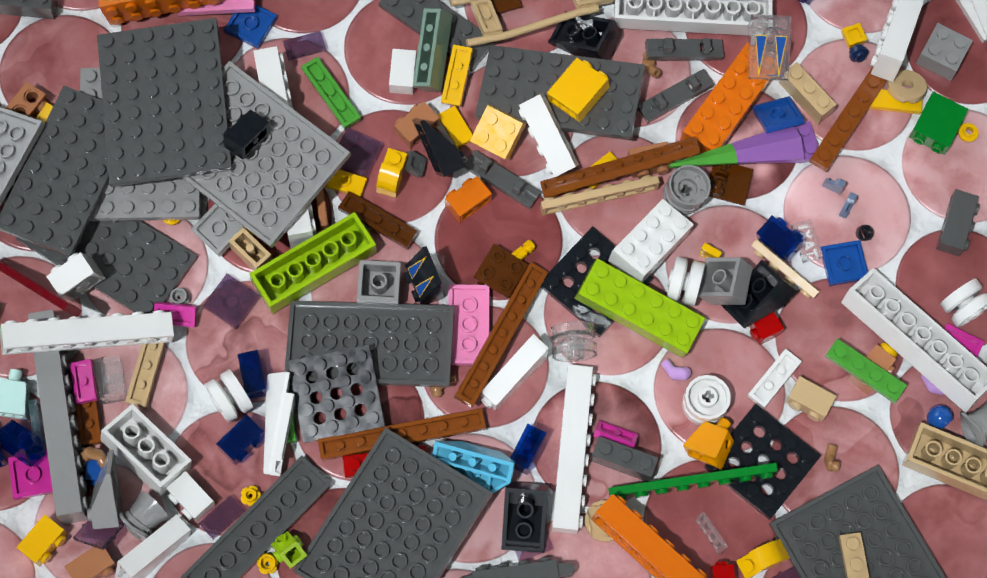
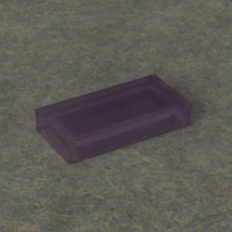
(304, 45)
(221, 517)

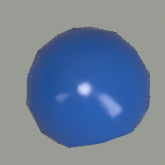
(939, 416)

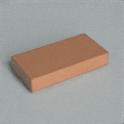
(322, 210)

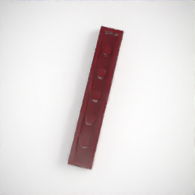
(39, 289)

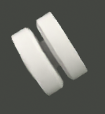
(685, 281)
(966, 301)
(703, 389)
(226, 397)

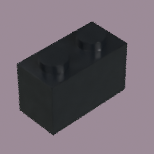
(246, 134)

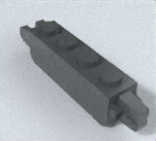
(543, 569)

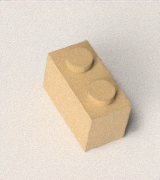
(249, 249)
(810, 399)

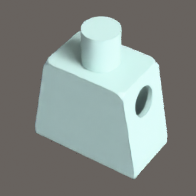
(14, 396)

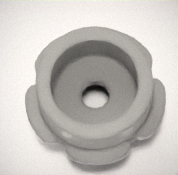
(179, 292)

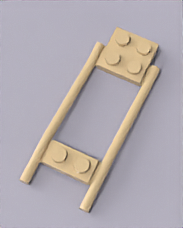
(492, 29)

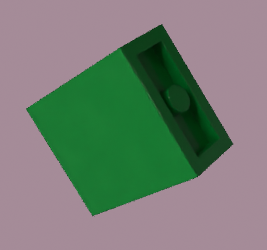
(938, 123)

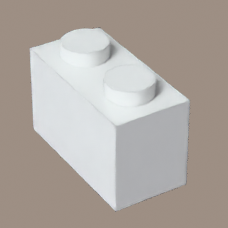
(402, 71)
(190, 497)

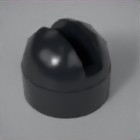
(867, 232)

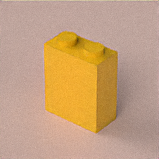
(578, 89)

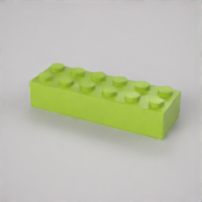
(313, 262)
(639, 308)

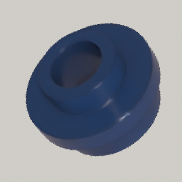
(858, 53)

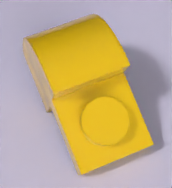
(391, 173)
(763, 558)

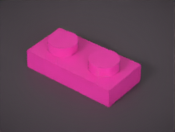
(181, 313)
(84, 381)
(615, 434)

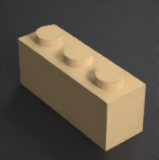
(808, 94)

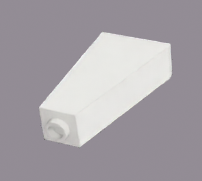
(515, 373)
(154, 549)

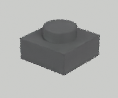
(414, 164)

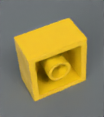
(498, 132)

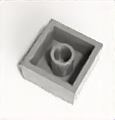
(944, 52)
(725, 281)
(379, 282)

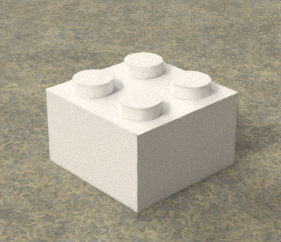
(75, 276)

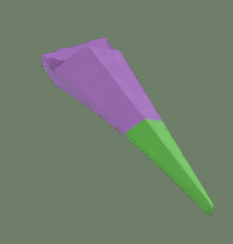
(782, 146)

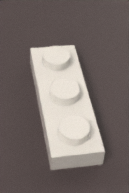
(774, 378)

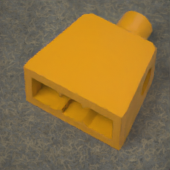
(710, 443)

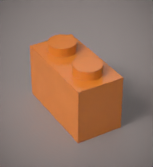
(468, 199)

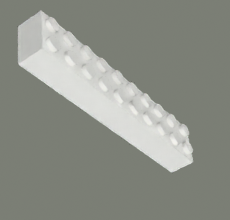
(273, 77)

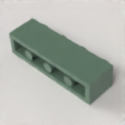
(432, 50)

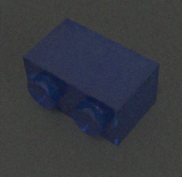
(780, 238)
(252, 374)
(241, 440)
(21, 443)
(527, 448)

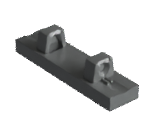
(684, 49)
(675, 96)
(502, 179)

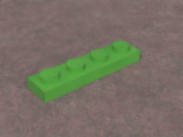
(331, 93)
(866, 371)

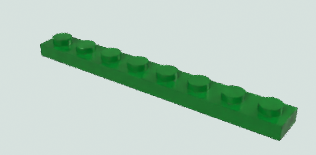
(702, 480)

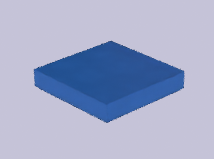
(251, 26)
(778, 114)
(844, 262)

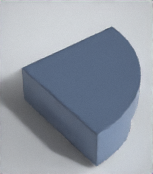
(835, 186)
(848, 205)

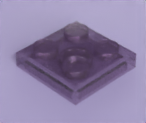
(363, 152)
(231, 301)

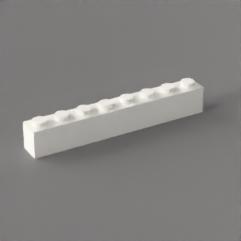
(86, 332)
(572, 449)

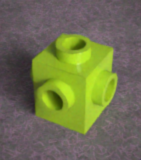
(288, 549)

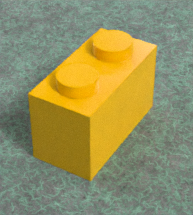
(42, 541)

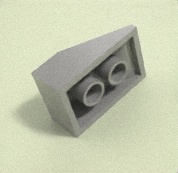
(106, 497)

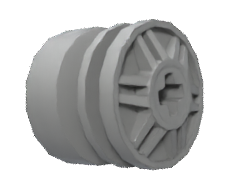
(691, 181)

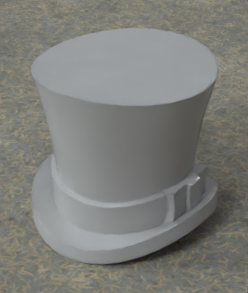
(975, 425)
(143, 516)

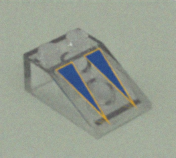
(769, 47)

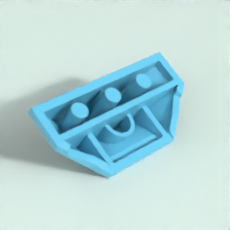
(480, 464)

